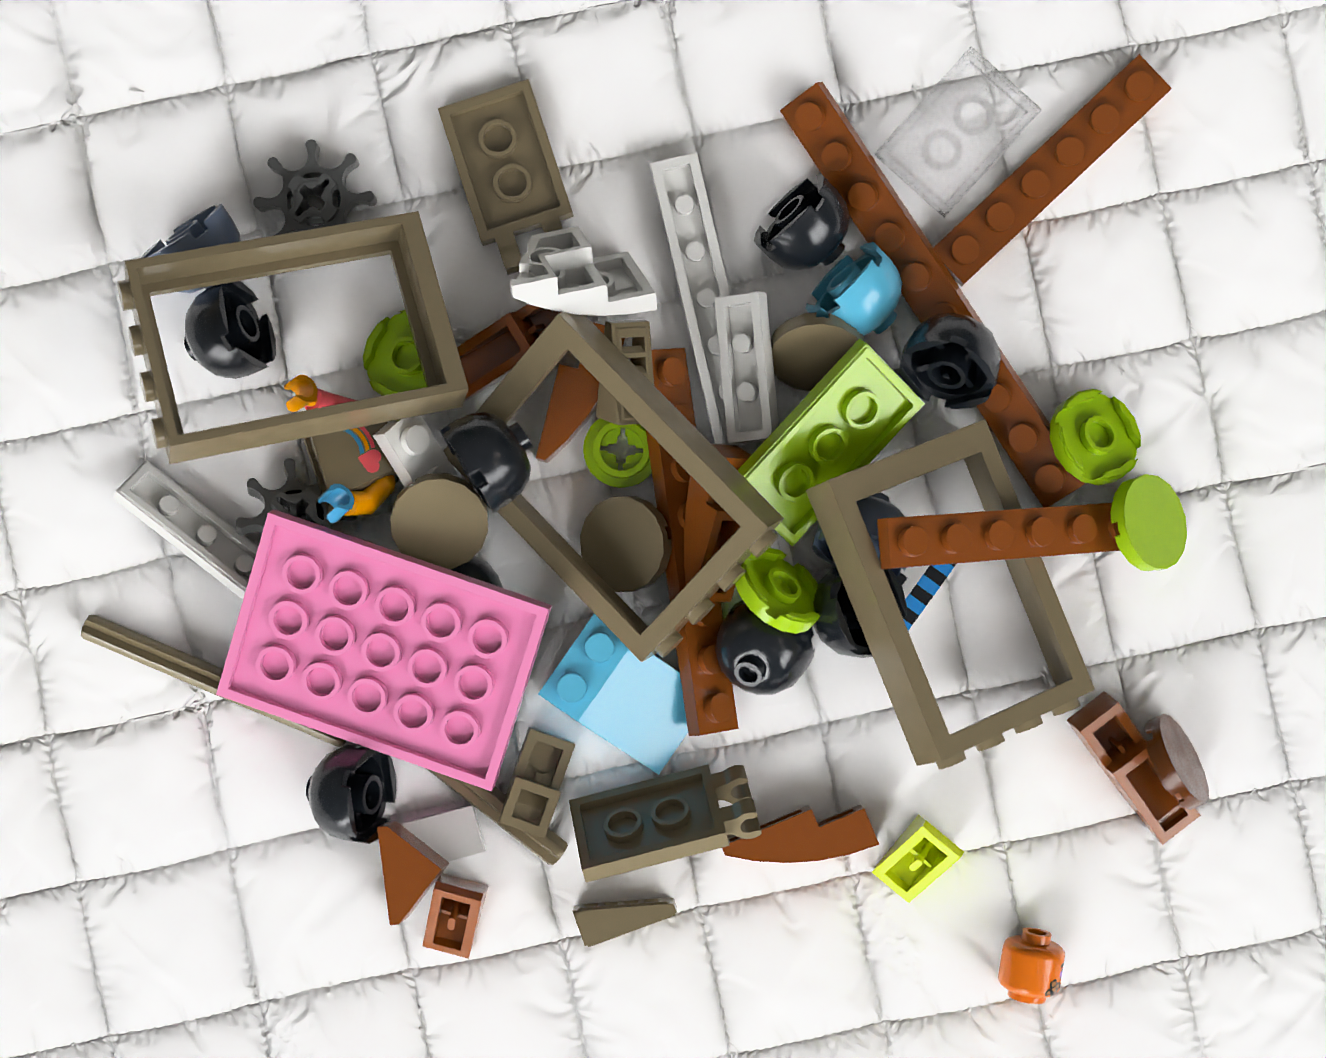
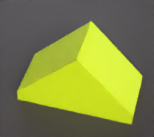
(917, 859)

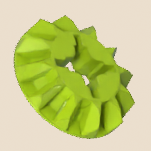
(604, 464)

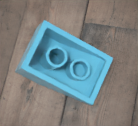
(619, 696)

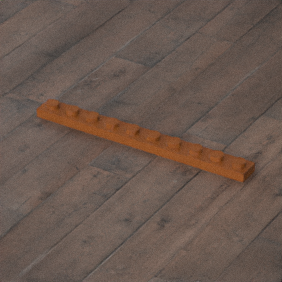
(924, 279)

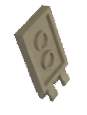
(506, 167)
(662, 820)

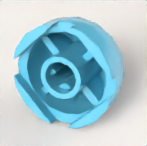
(860, 291)

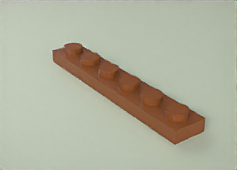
(1051, 169)
(996, 535)

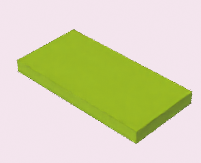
(830, 433)

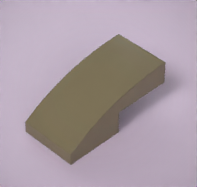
(536, 782)

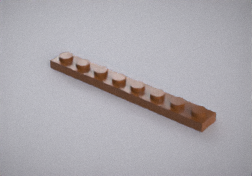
(705, 688)

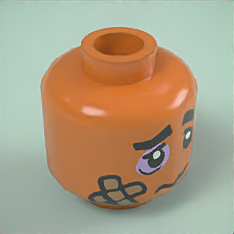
(1031, 966)

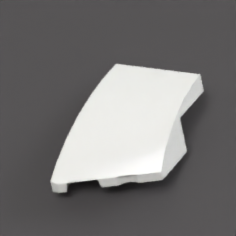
(566, 278)

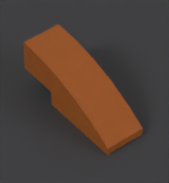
(500, 346)
(569, 408)
(708, 524)
(1125, 760)
(803, 839)

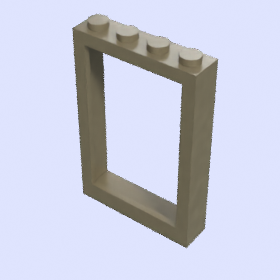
(393, 235)
(680, 439)
(882, 620)

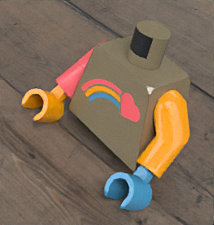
(346, 463)

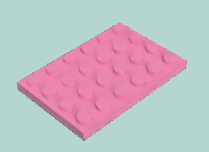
(383, 649)

